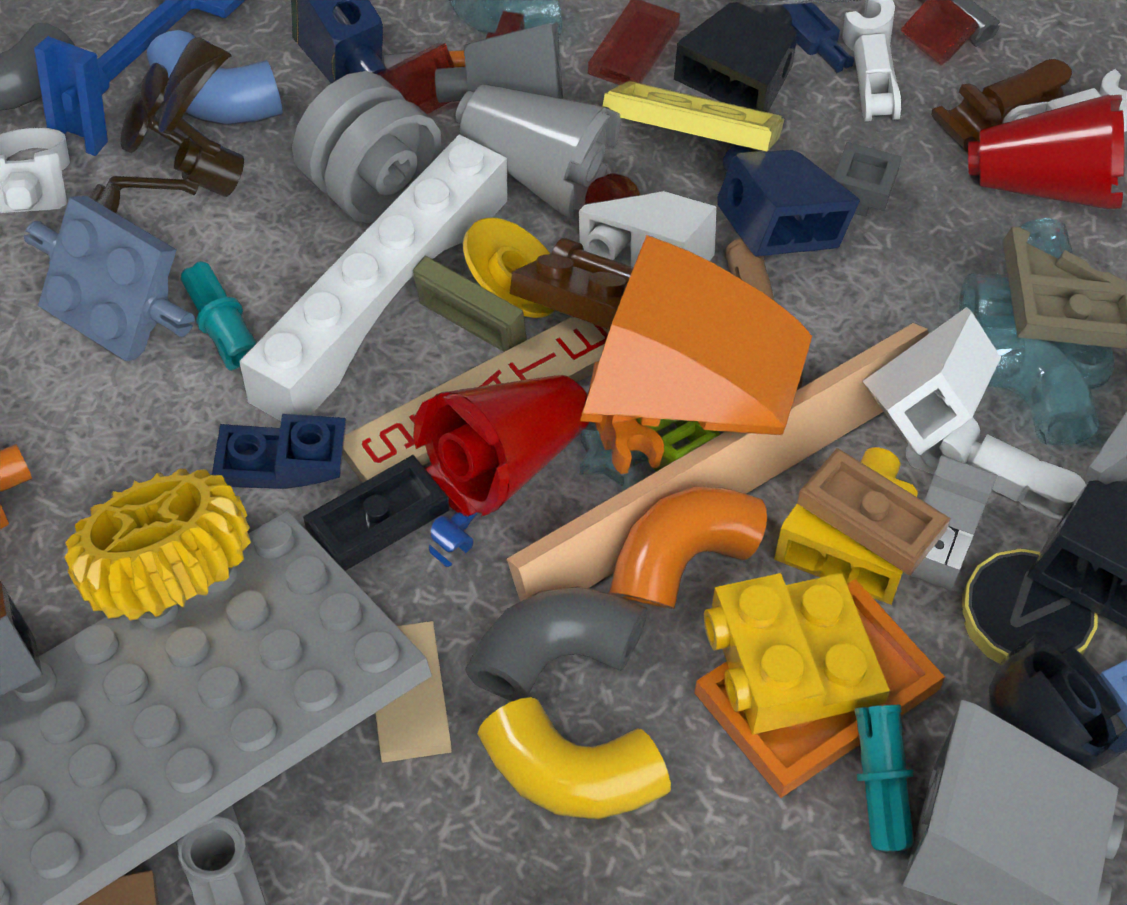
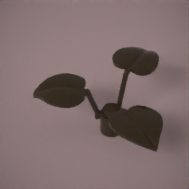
(198, 158)

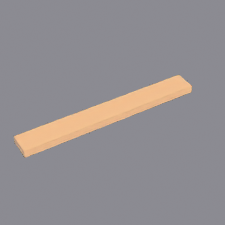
(820, 414)

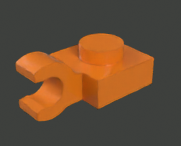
(625, 435)

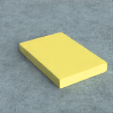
(695, 115)

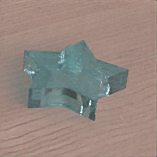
(600, 460)

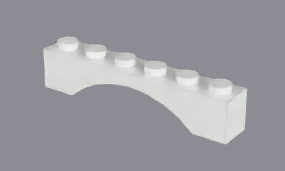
(318, 336)

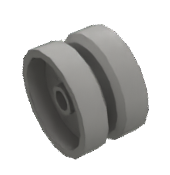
(364, 144)

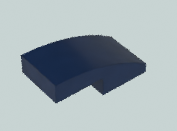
(295, 455)

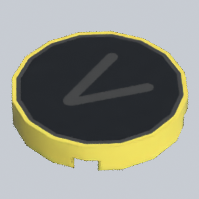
(1008, 608)

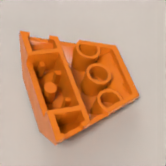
(697, 348)

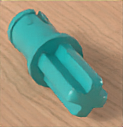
(218, 314)
(885, 777)

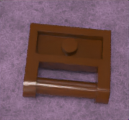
(574, 283)

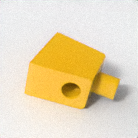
(824, 551)

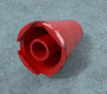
(1056, 154)
(497, 437)

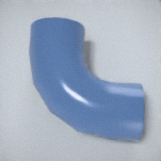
(230, 93)

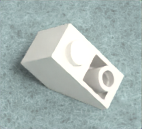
(620, 225)
(936, 381)

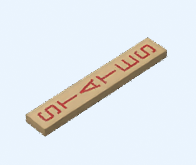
(561, 350)

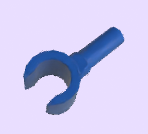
(451, 535)

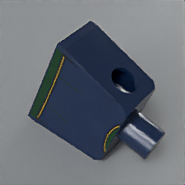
(339, 35)

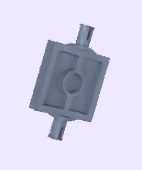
(107, 278)

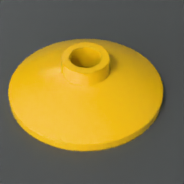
(495, 250)

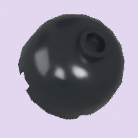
(1058, 701)

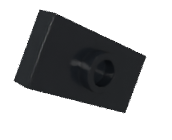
(377, 513)

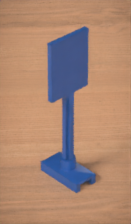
(76, 80)

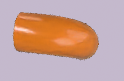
(676, 531)

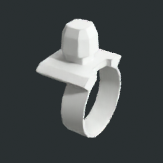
(33, 182)

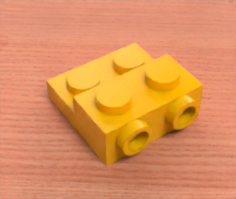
(793, 650)

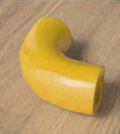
(571, 776)

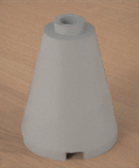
(548, 141)

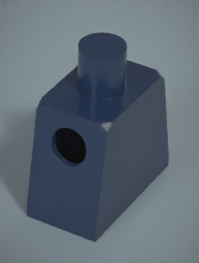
(783, 202)

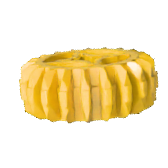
(157, 544)

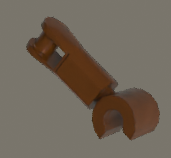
(991, 105)

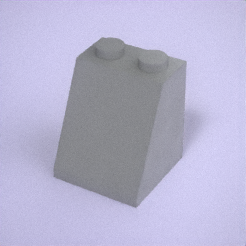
(1011, 821)

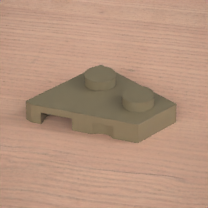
(1063, 296)

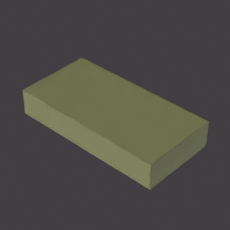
(469, 305)

